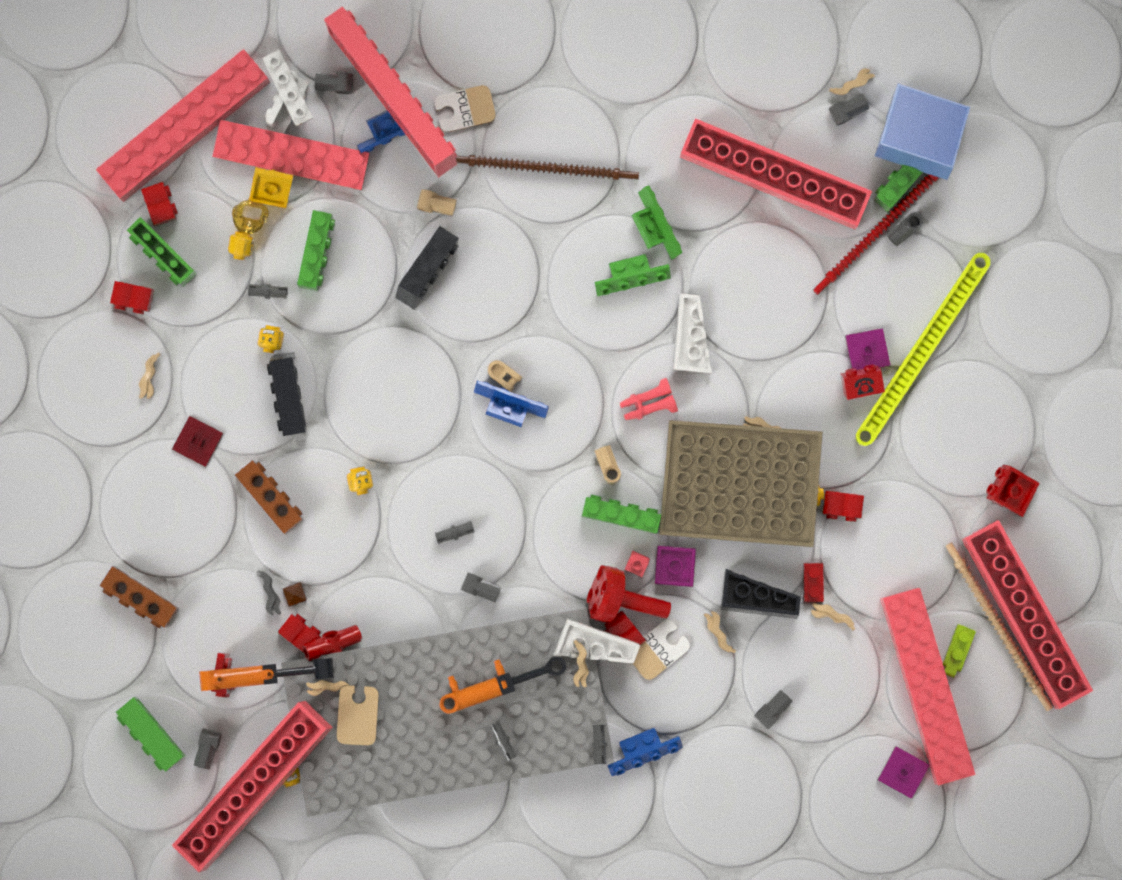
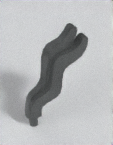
(273, 599)

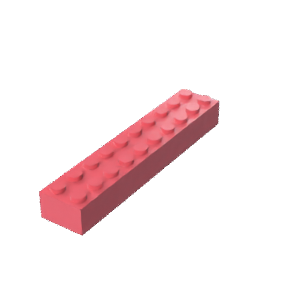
(391, 92)
(183, 125)
(775, 174)
(1027, 615)
(927, 686)
(252, 786)

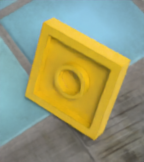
(270, 187)

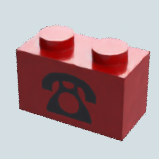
(862, 382)

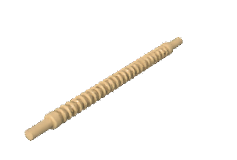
(1037, 689)

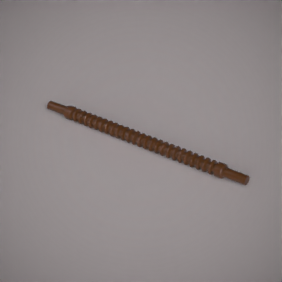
(616, 173)

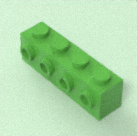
(898, 184)
(156, 247)
(315, 250)
(625, 516)
(150, 734)

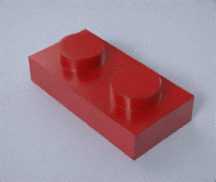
(813, 582)

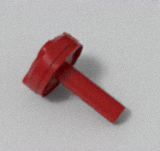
(609, 594)

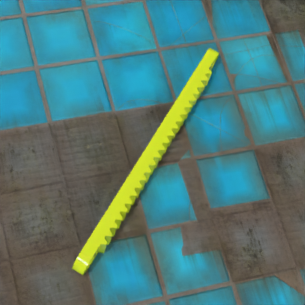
(922, 349)

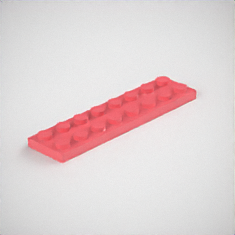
(291, 154)

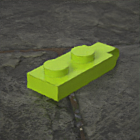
(958, 650)

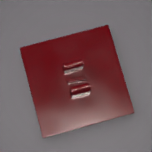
(197, 441)

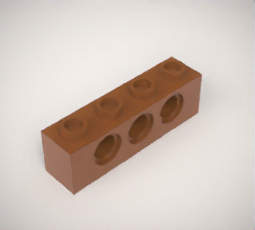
(247, 476)
(166, 609)

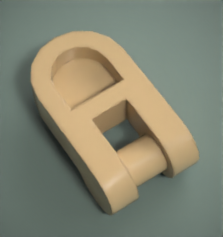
(498, 370)

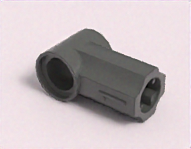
(339, 82)
(844, 111)
(904, 230)
(477, 586)
(770, 712)
(208, 744)

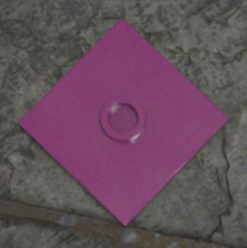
(867, 349)
(675, 566)
(903, 772)

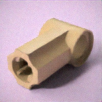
(432, 202)
(607, 463)

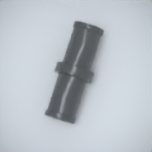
(268, 291)
(454, 532)
(502, 741)
(599, 744)

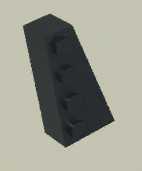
(426, 267)
(287, 394)
(756, 597)

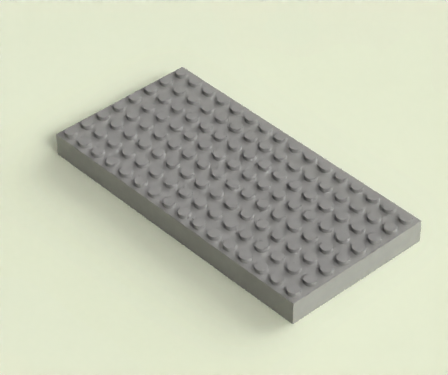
(436, 752)

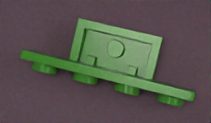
(654, 225)
(630, 274)

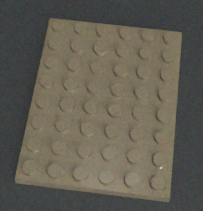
(741, 483)

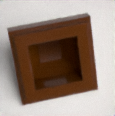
(294, 594)

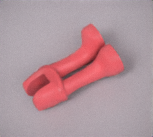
(661, 390)

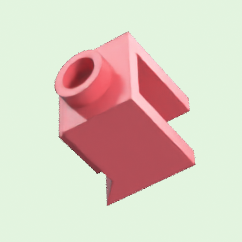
(637, 564)

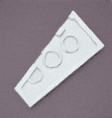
(691, 344)
(596, 642)

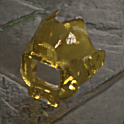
(246, 224)

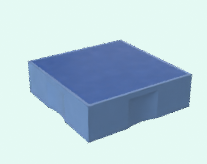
(922, 131)

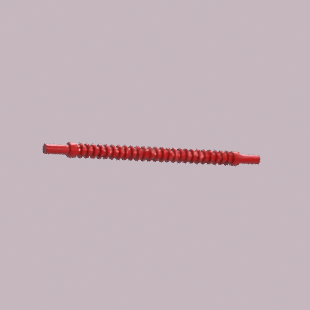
(831, 276)

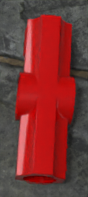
(332, 642)

